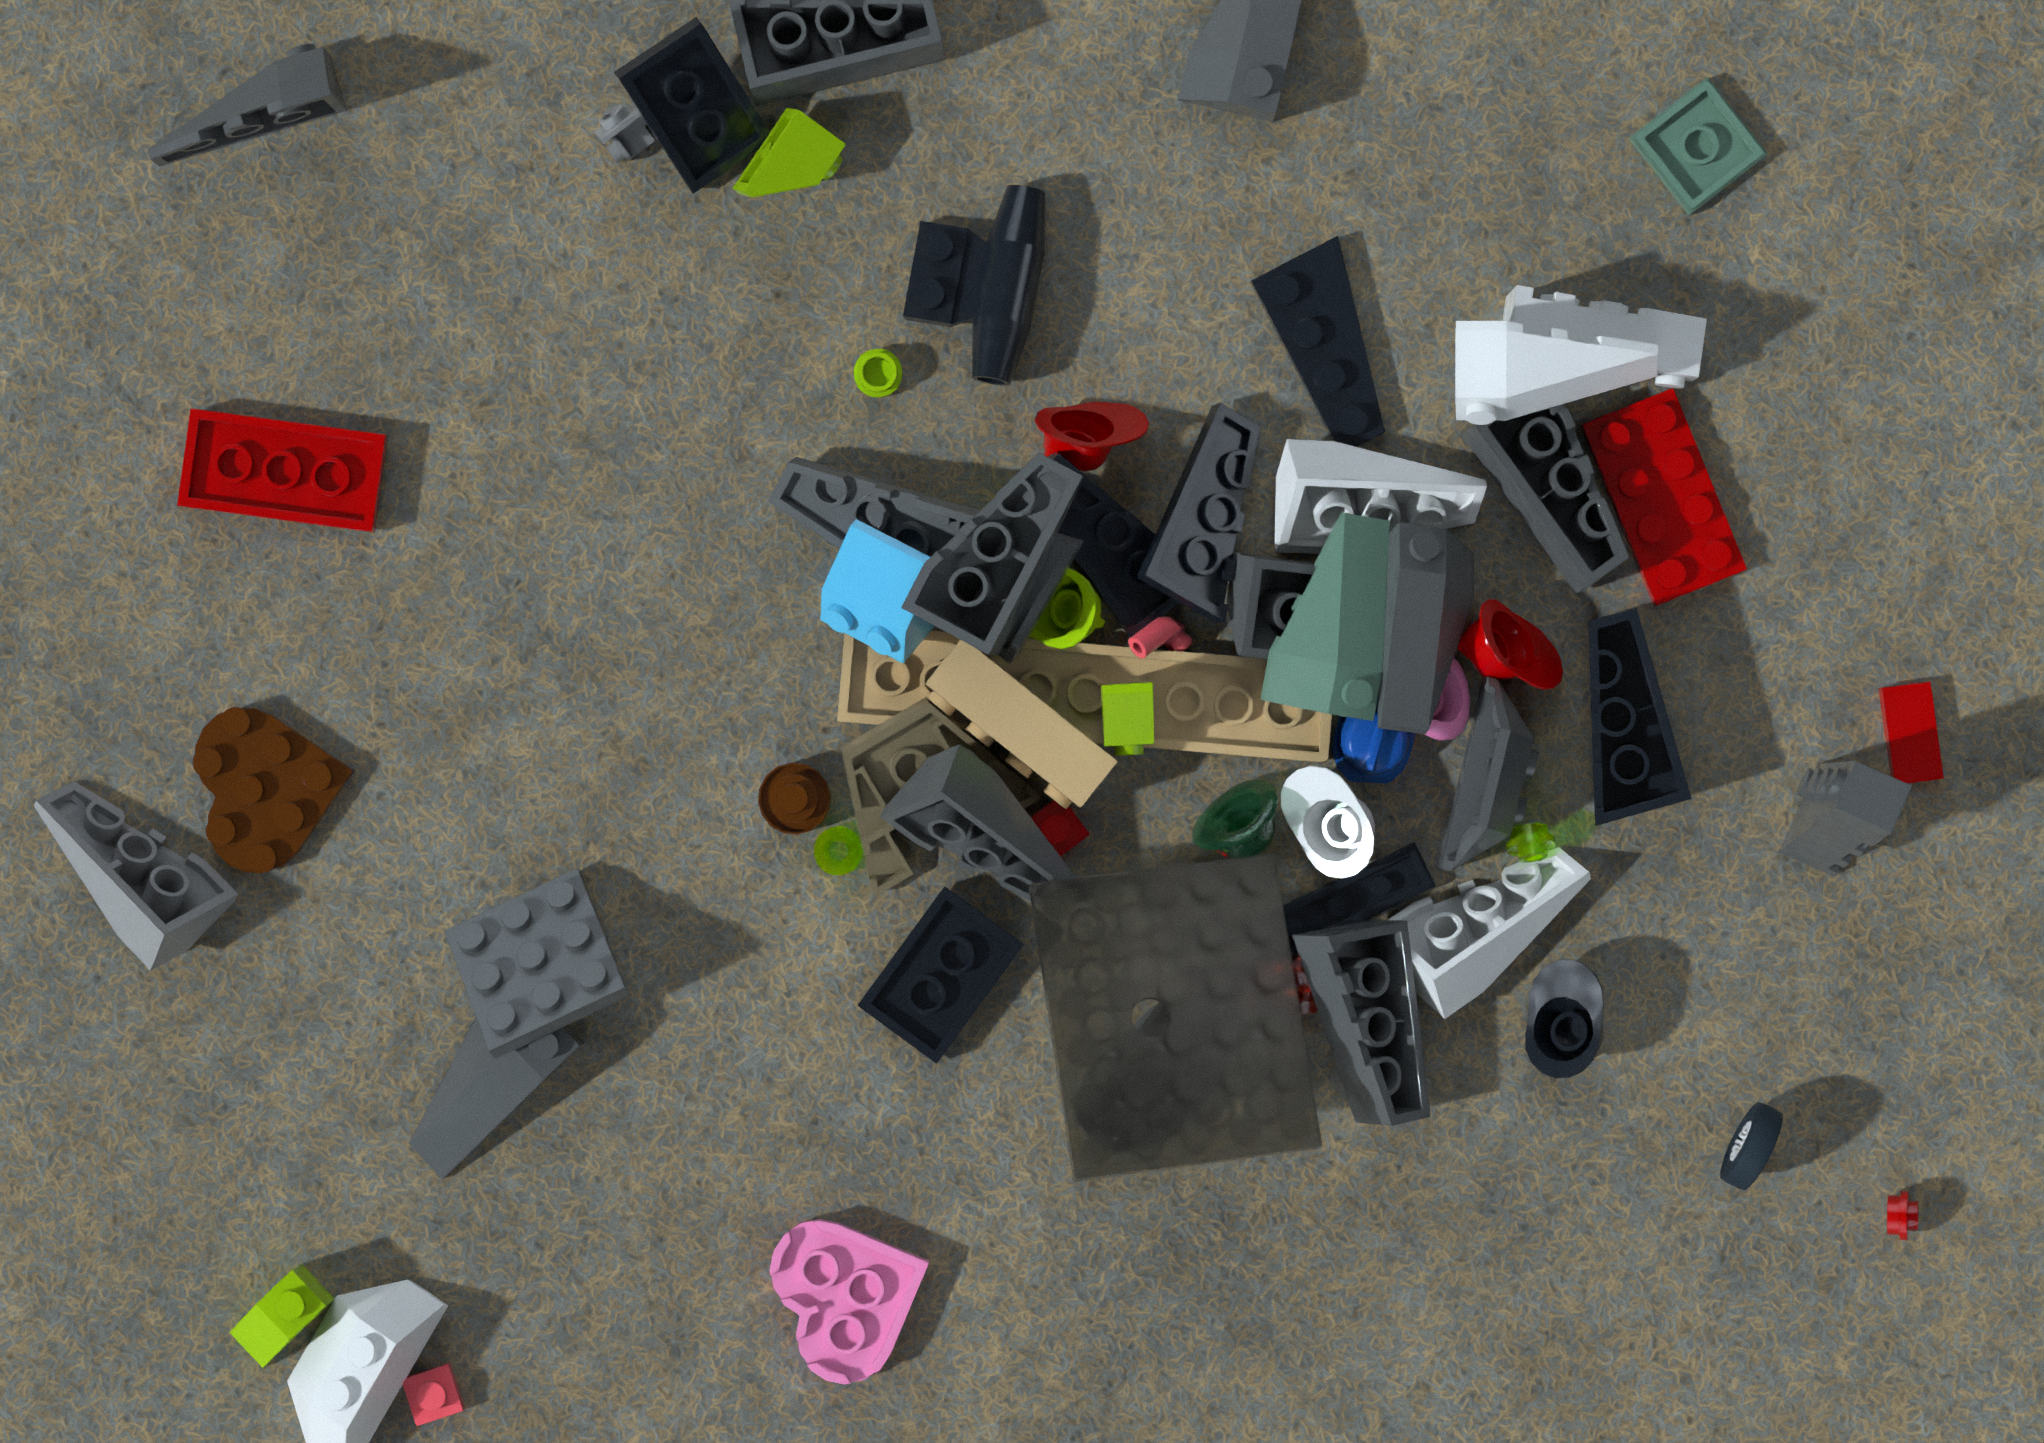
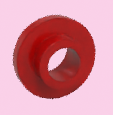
(1902, 1215)

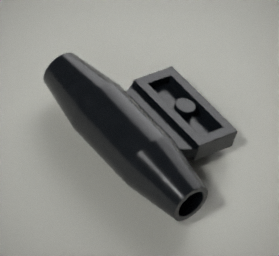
(990, 282)

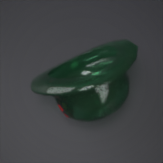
(1239, 820)

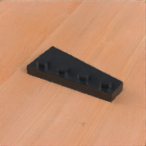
(1320, 330)
(1200, 526)
(1113, 554)

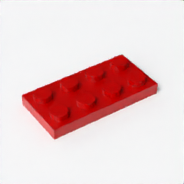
(282, 470)
(1663, 497)

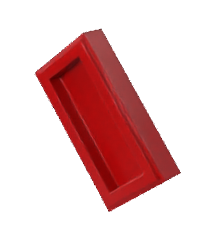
(1911, 732)

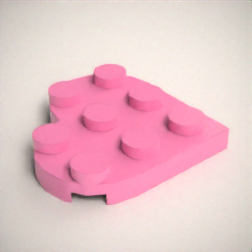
(847, 1296)

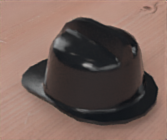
(1564, 1019)

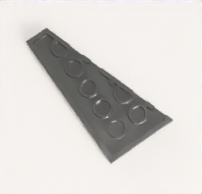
(832, 499)

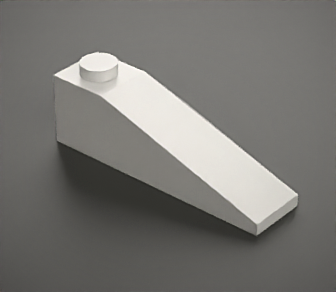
(1517, 373)
(1330, 477)

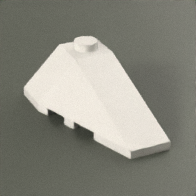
(1476, 935)

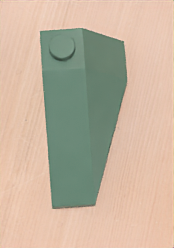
(1335, 637)

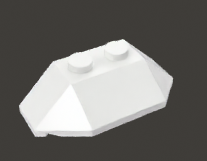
(361, 1360)

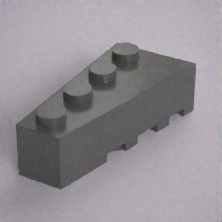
(1370, 1016)

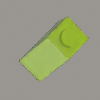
(791, 157)
(1127, 717)
(281, 1315)

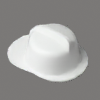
(1328, 821)

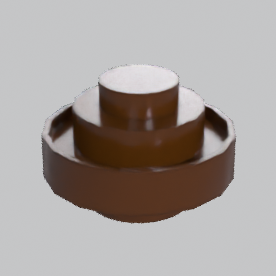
(794, 798)

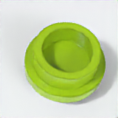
(878, 373)

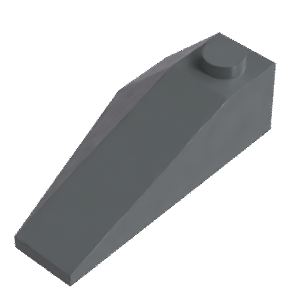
(991, 564)
(483, 1092)

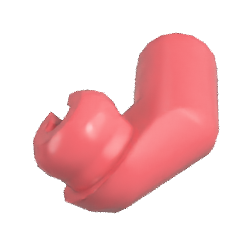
(1159, 633)

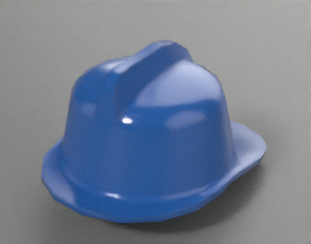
(1370, 752)

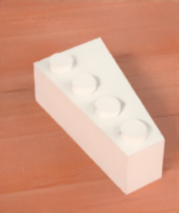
(1677, 335)

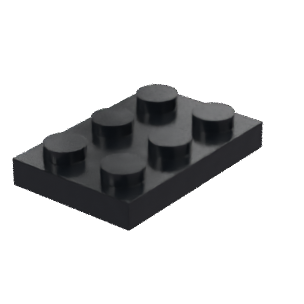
(693, 105)
(940, 974)

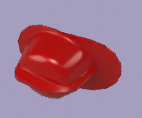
(1089, 431)
(1510, 647)

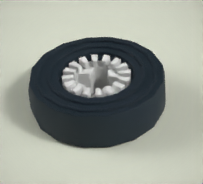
(1751, 1146)

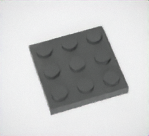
(536, 963)

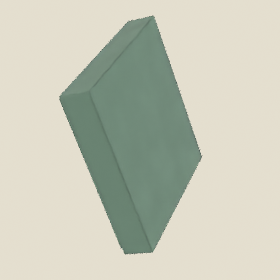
(1698, 146)

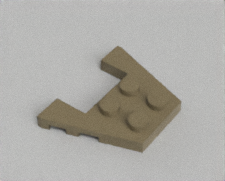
(884, 762)

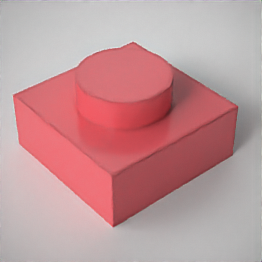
(433, 1394)

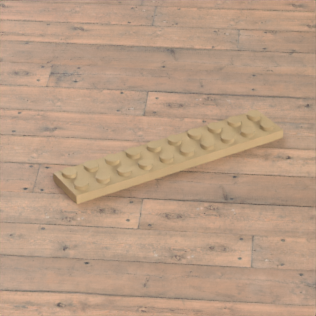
(1197, 697)

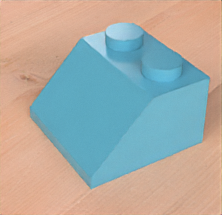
(868, 590)

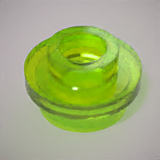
(1530, 842)
(822, 846)

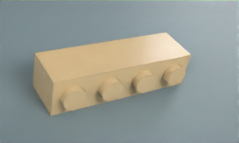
(1021, 723)

